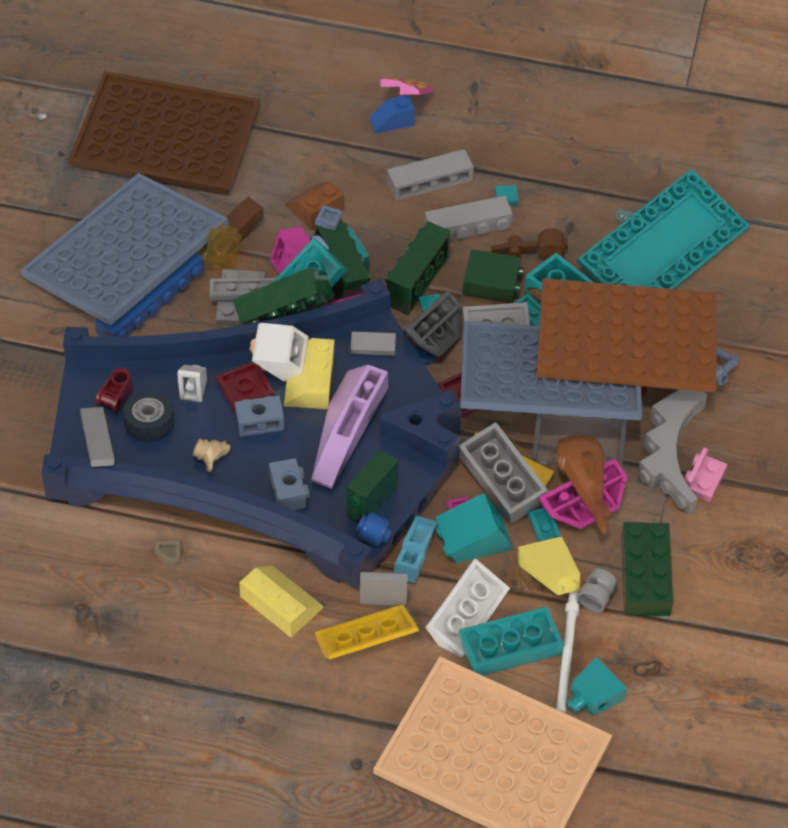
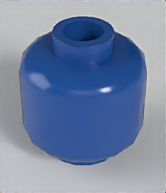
(373, 529)

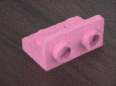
(705, 475)

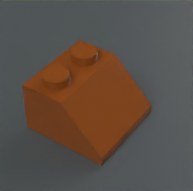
(309, 203)

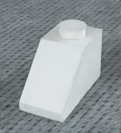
(192, 382)

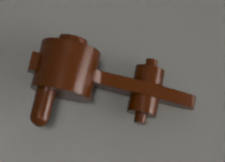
(548, 243)

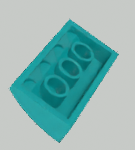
(318, 258)
(511, 641)

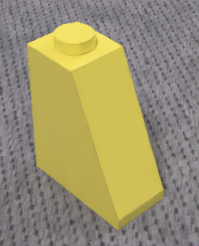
(551, 565)

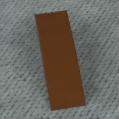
(244, 217)

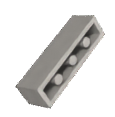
(429, 174)
(473, 217)

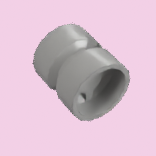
(597, 590)

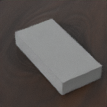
(373, 343)

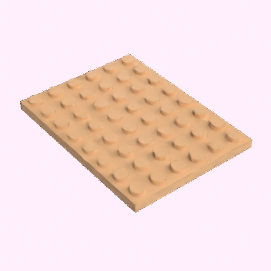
(491, 752)

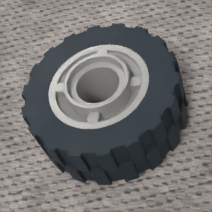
(148, 415)

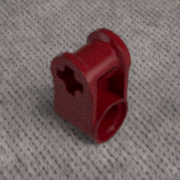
(113, 392)

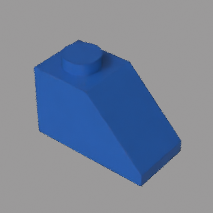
(393, 114)

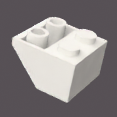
(280, 350)

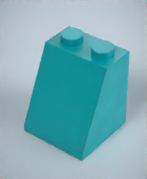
(473, 530)

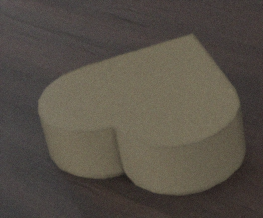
(169, 552)

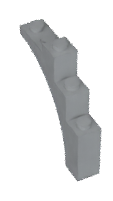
(661, 465)

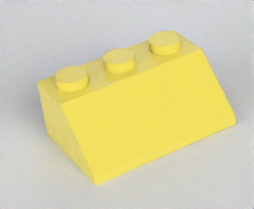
(314, 385)
(278, 599)

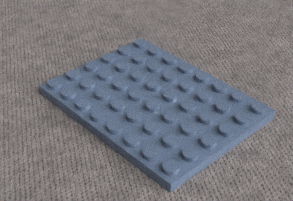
(123, 248)
(502, 371)

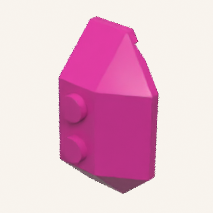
(567, 506)

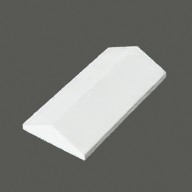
(467, 605)

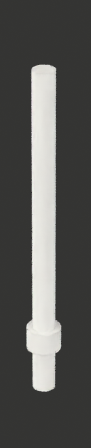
(572, 612)

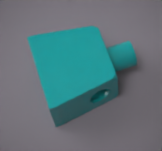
(596, 689)

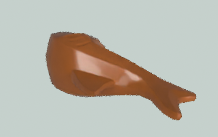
(583, 462)

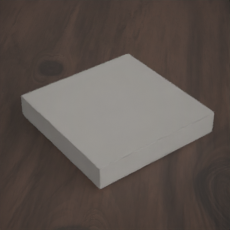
(383, 588)

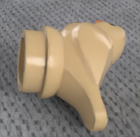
(210, 451)

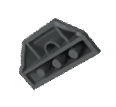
(437, 325)

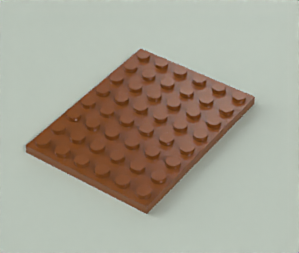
(627, 335)

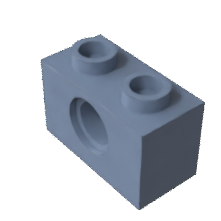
(269, 420)
(287, 484)

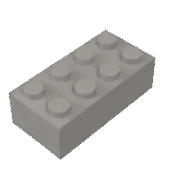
(502, 473)

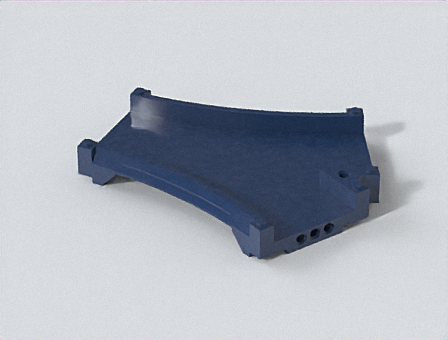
(411, 424)

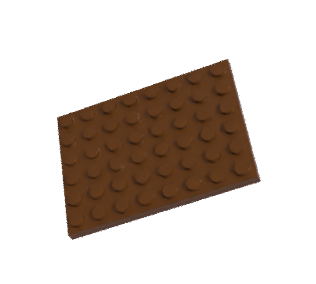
(165, 132)

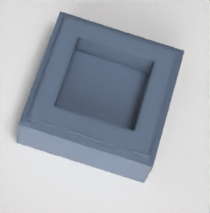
(328, 217)

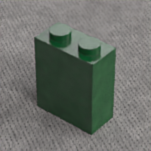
(492, 276)
(372, 485)

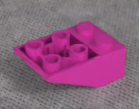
(287, 247)

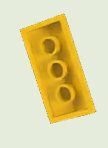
(365, 632)

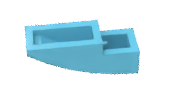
(415, 548)

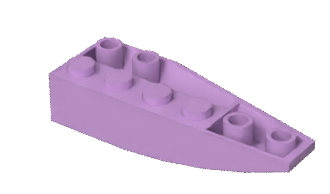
(347, 420)

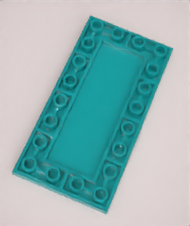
(666, 237)

